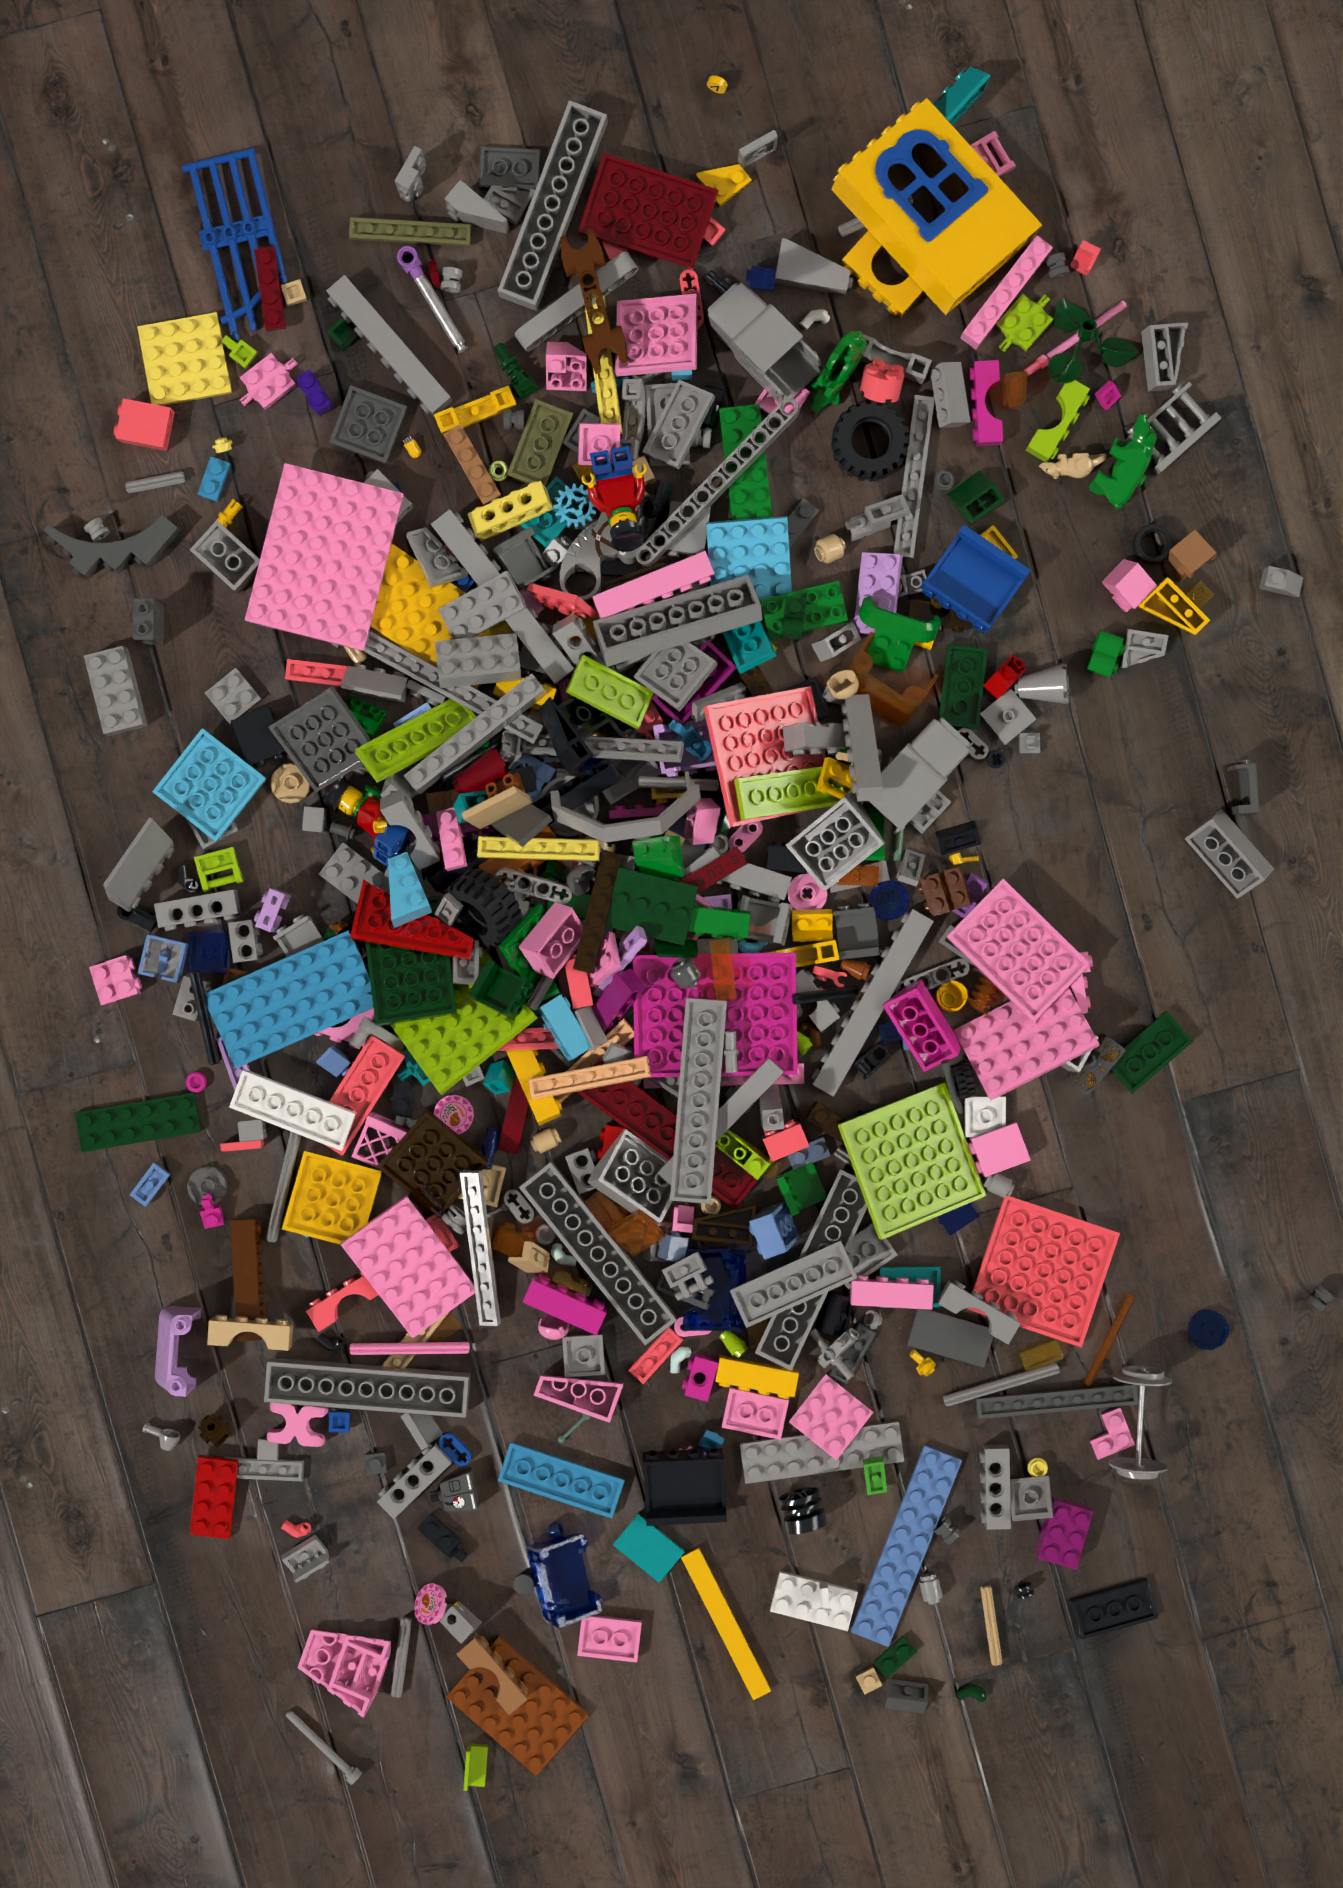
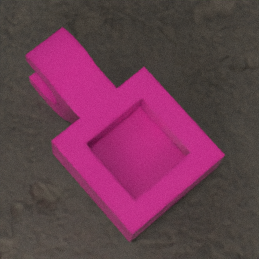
(210, 1213)

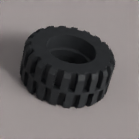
(885, 418)
(487, 909)

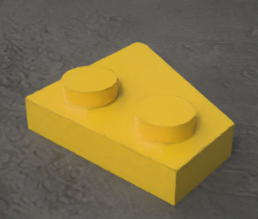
(727, 180)

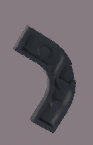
(403, 1093)

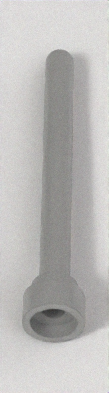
(351, 1773)

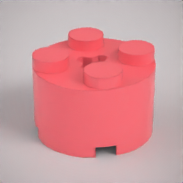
(882, 381)

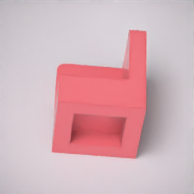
(1084, 258)

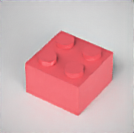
(785, 1141)

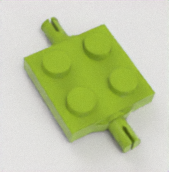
(1024, 322)

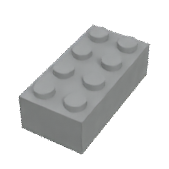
(478, 660)
(115, 690)

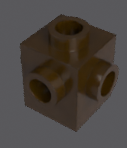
(217, 1435)

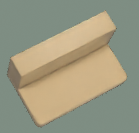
(533, 1259)

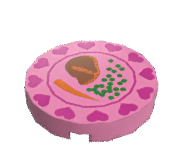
(455, 1112)
(430, 1604)

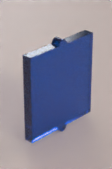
(958, 1218)

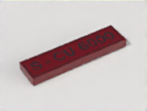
(716, 869)

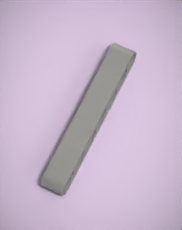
(572, 303)

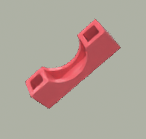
(326, 1311)

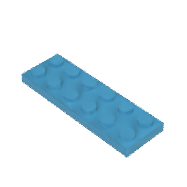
(561, 1479)

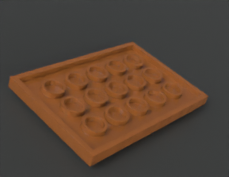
(534, 1728)

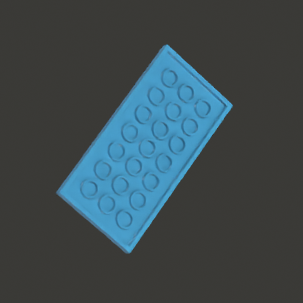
(291, 999)

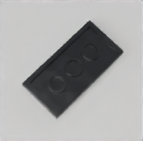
(1113, 1608)

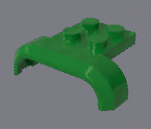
(894, 634)

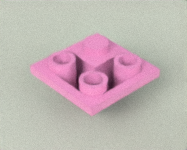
(565, 367)

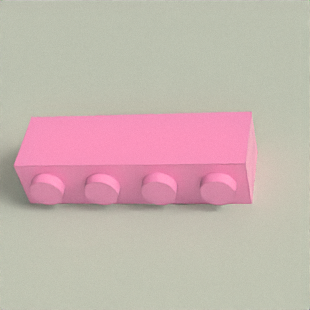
(891, 1293)

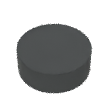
(523, 1583)

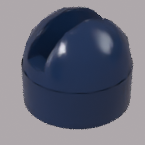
(555, 1530)

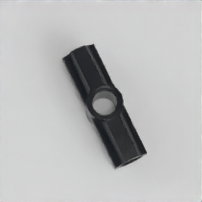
(656, 508)

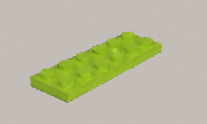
(413, 739)
(782, 793)

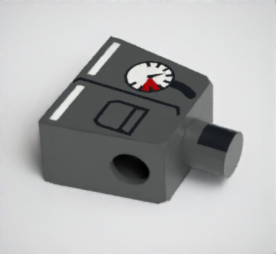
(457, 1492)

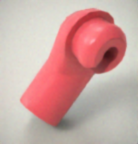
(297, 1530)

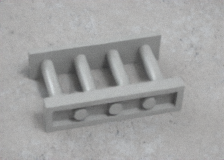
(1190, 433)

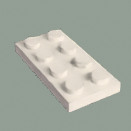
(801, 1599)

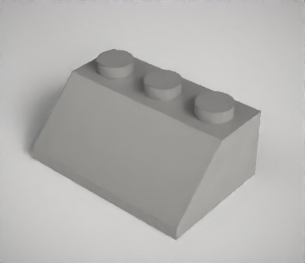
(375, 683)

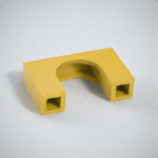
(897, 297)

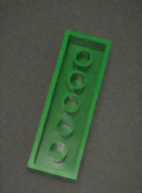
(750, 491)

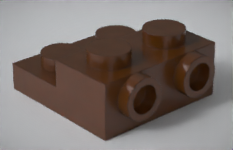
(945, 891)

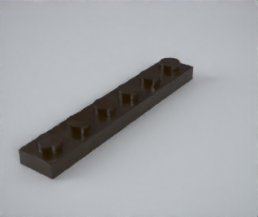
(597, 912)

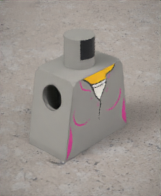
(463, 1625)

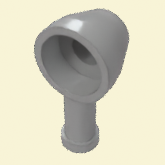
(168, 1437)

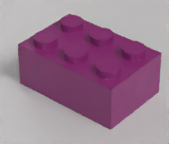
(1064, 1534)

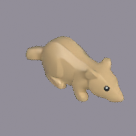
(1077, 467)

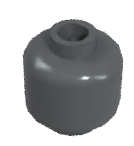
(685, 973)

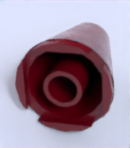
(486, 769)

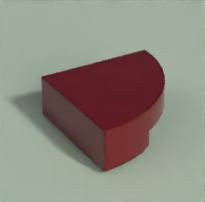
(434, 274)

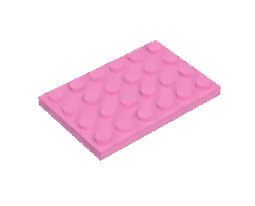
(1018, 950)
(1013, 1050)
(409, 1266)

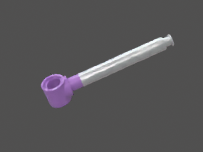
(431, 297)

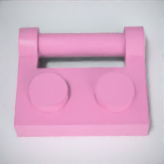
(983, 151)

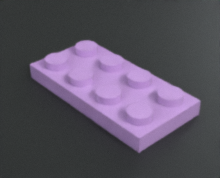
(879, 579)

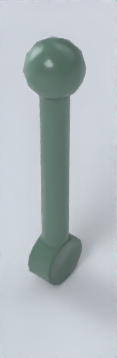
(561, 1439)

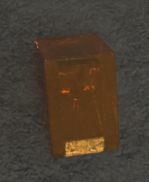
(861, 876)

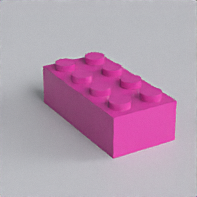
(565, 1304)

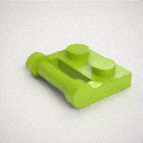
(218, 862)

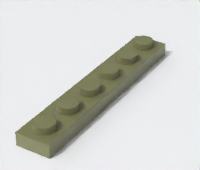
(410, 232)

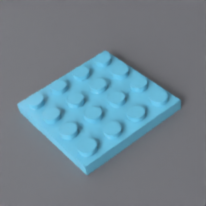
(754, 549)
(209, 785)

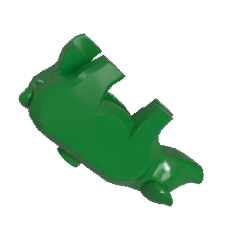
(838, 370)
(1130, 465)

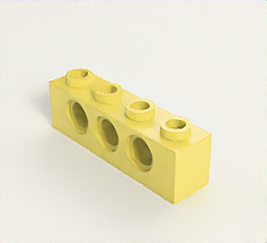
(521, 512)

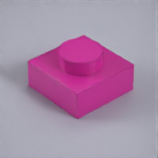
(1107, 395)

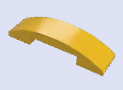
(476, 410)

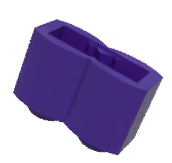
(315, 394)

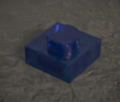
(889, 1033)

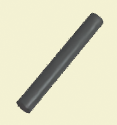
(951, 1086)

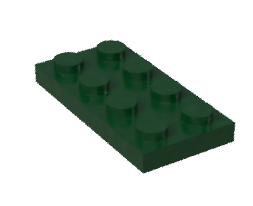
(963, 686)
(1150, 1051)

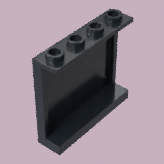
(684, 1486)

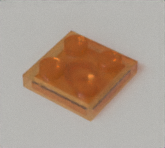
(636, 1233)

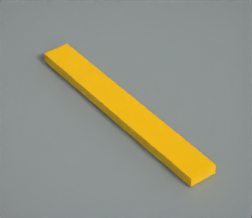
(726, 1623)

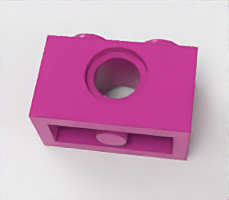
(700, 1389)

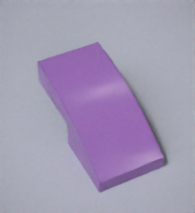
(976, 887)

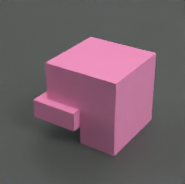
(1129, 584)

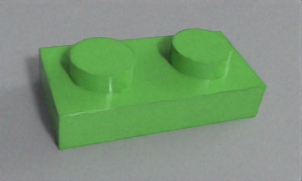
(875, 1475)

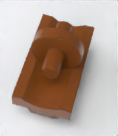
(507, 782)

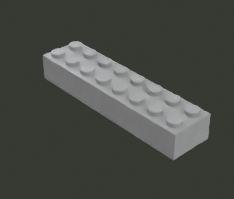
(677, 620)

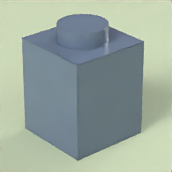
(673, 1246)

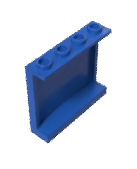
(975, 579)

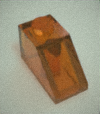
(1014, 389)

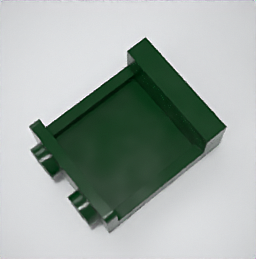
(501, 990)

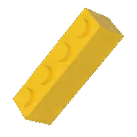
(527, 1067)
(757, 1376)

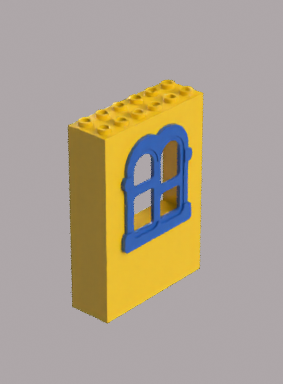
(967, 239)

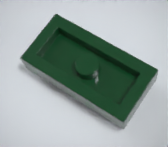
(895, 1656)

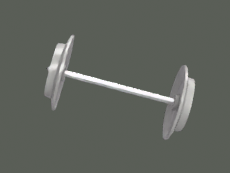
(1140, 1467)

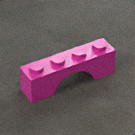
(988, 429)

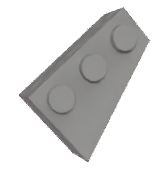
(1162, 354)

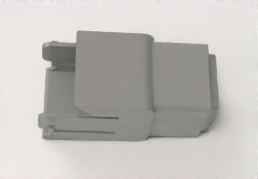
(763, 342)
(920, 771)

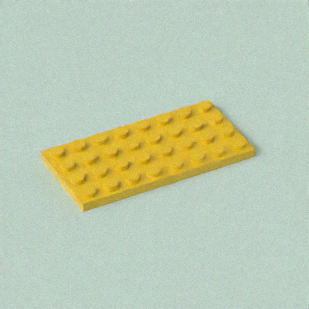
(410, 612)

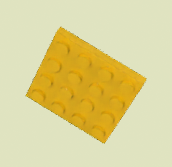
(330, 1198)

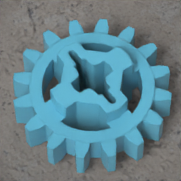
(583, 501)

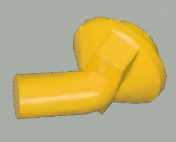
(925, 1366)

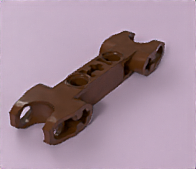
(584, 264)

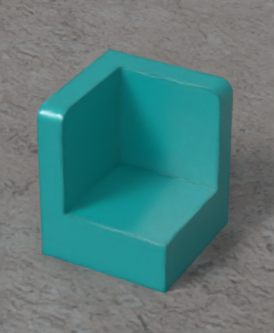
(499, 1077)

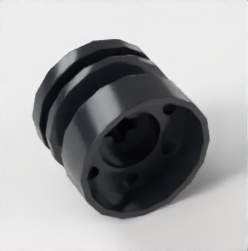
(802, 1510)

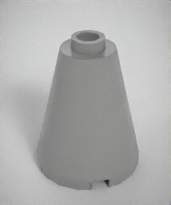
(1045, 685)

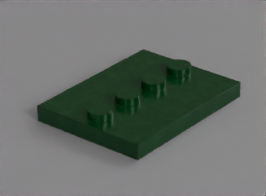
(652, 903)

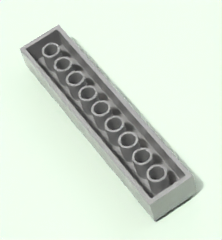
(553, 205)
(836, 1222)
(598, 1253)
(367, 1387)

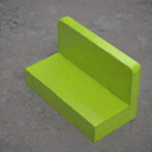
(475, 1765)

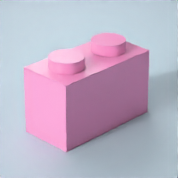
(702, 822)

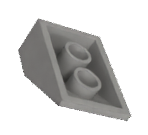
(472, 209)
(226, 557)

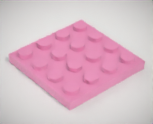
(658, 334)

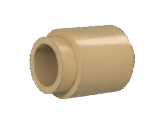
(545, 1140)

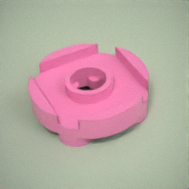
(795, 893)

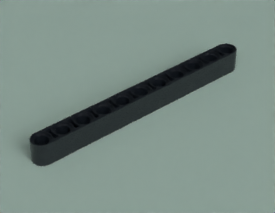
(572, 795)

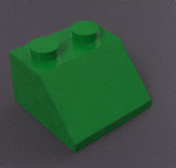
(659, 856)

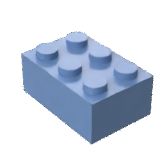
(774, 1230)

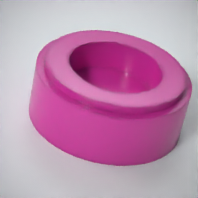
(196, 1082)

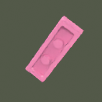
(451, 839)

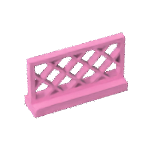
(381, 1124)

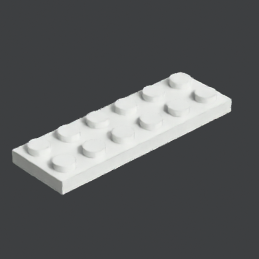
(292, 1109)

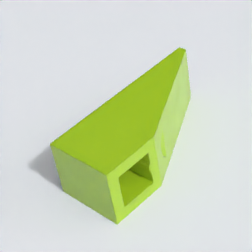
(744, 1153)

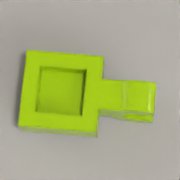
(240, 352)

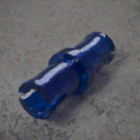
(489, 1147)

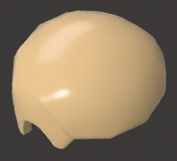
(843, 684)

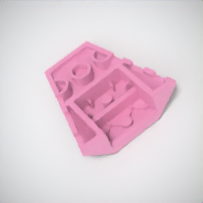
(346, 1665)

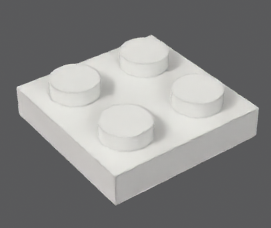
(984, 1115)

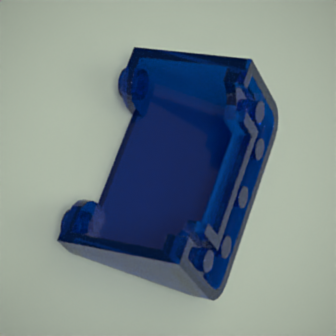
(728, 1271)
(562, 1580)

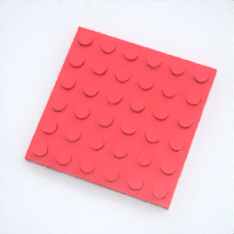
(750, 741)
(1045, 1268)

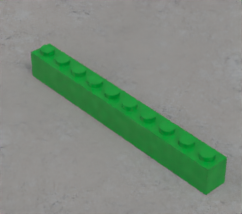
(704, 918)

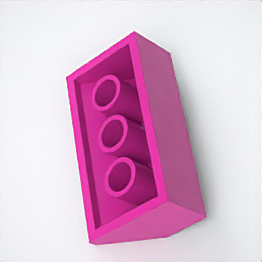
(922, 1025)

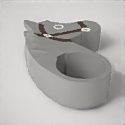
(588, 552)

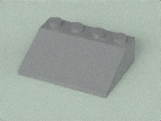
(836, 841)
(138, 866)
(631, 1177)

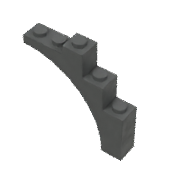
(145, 546)

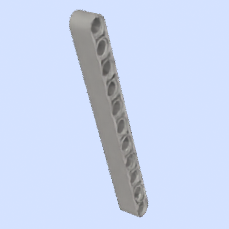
(720, 472)

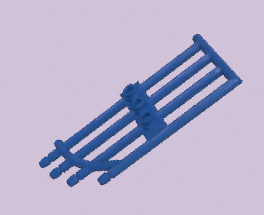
(232, 233)

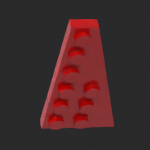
(423, 934)

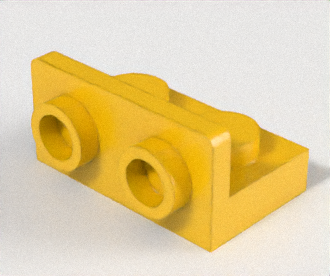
(812, 925)

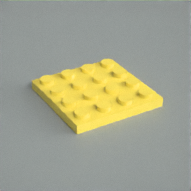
(184, 359)

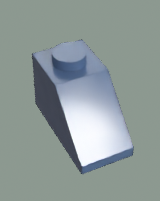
(335, 1061)

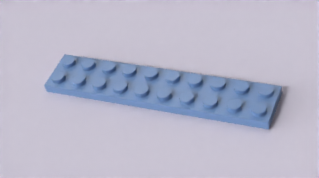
(906, 1545)

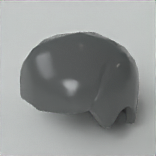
(579, 879)

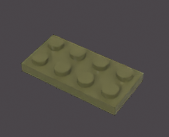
(540, 443)

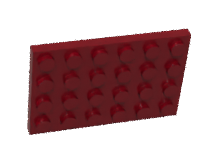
(648, 211)

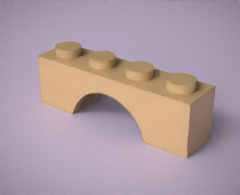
(275, 1334)

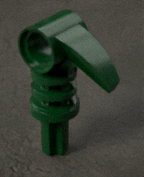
(524, 384)

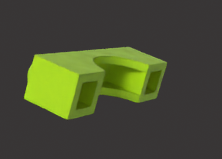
(1045, 441)

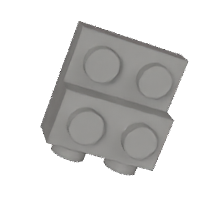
(409, 180)

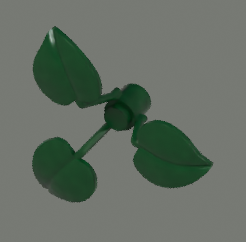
(1071, 317)

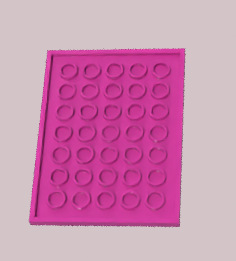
(760, 1015)

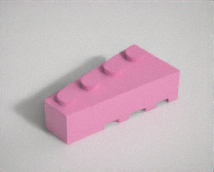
(583, 1395)

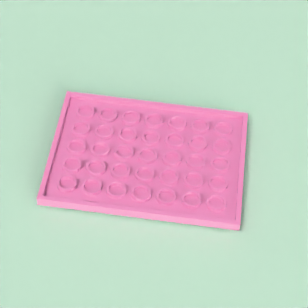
(324, 557)

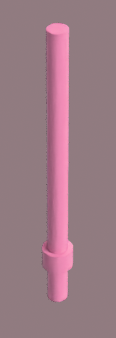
(1043, 360)

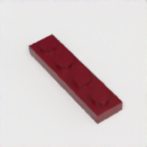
(270, 288)

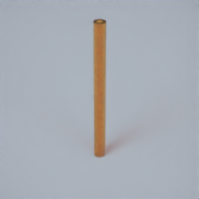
(1109, 1339)

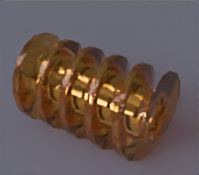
(983, 995)

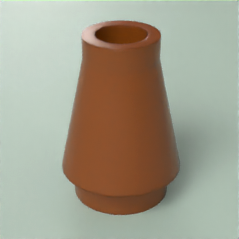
(856, 968)

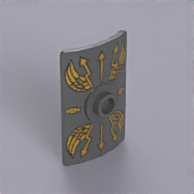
(1097, 1065)

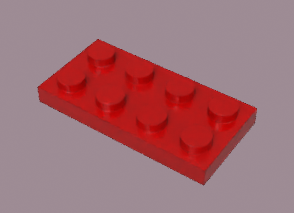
(214, 1497)

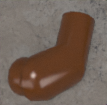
(814, 1032)

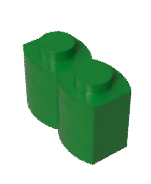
(1104, 654)

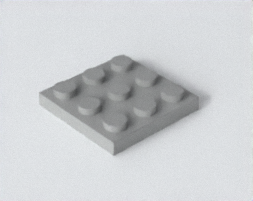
(676, 673)

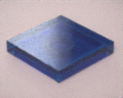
(208, 952)

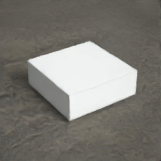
(824, 1594)

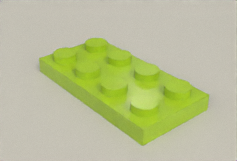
(609, 691)

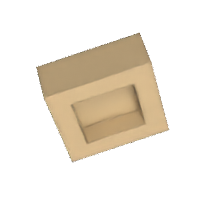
(294, 292)
(868, 1680)

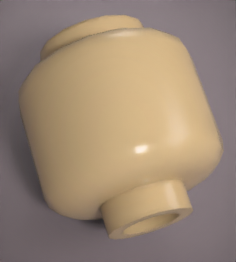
(829, 548)

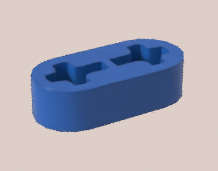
(459, 1445)

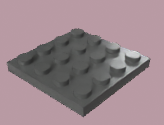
(321, 738)

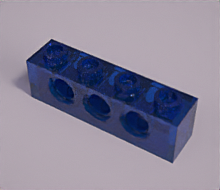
(761, 277)

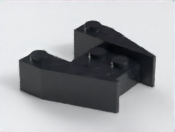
(572, 724)

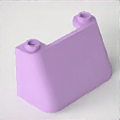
(172, 1323)

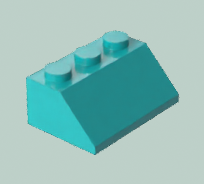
(962, 94)

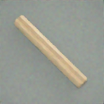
(991, 1625)

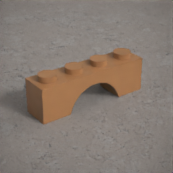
(472, 465)
(477, 1654)

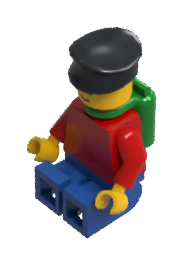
(618, 495)
(387, 839)

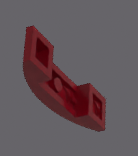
(514, 1119)

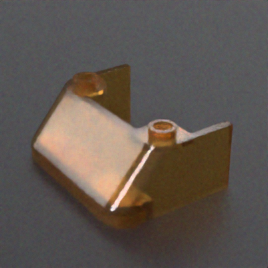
(883, 699)

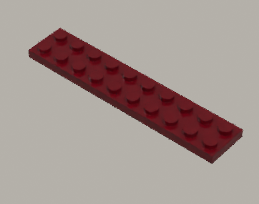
(657, 1126)

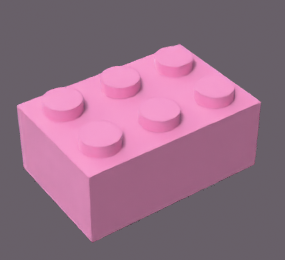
(553, 940)

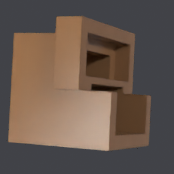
(1190, 555)

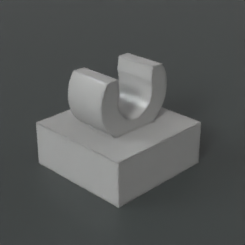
(1029, 743)

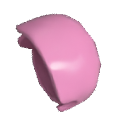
(553, 1328)

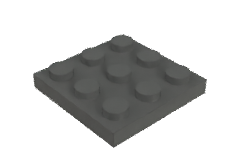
(368, 424)

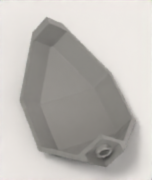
(627, 829)

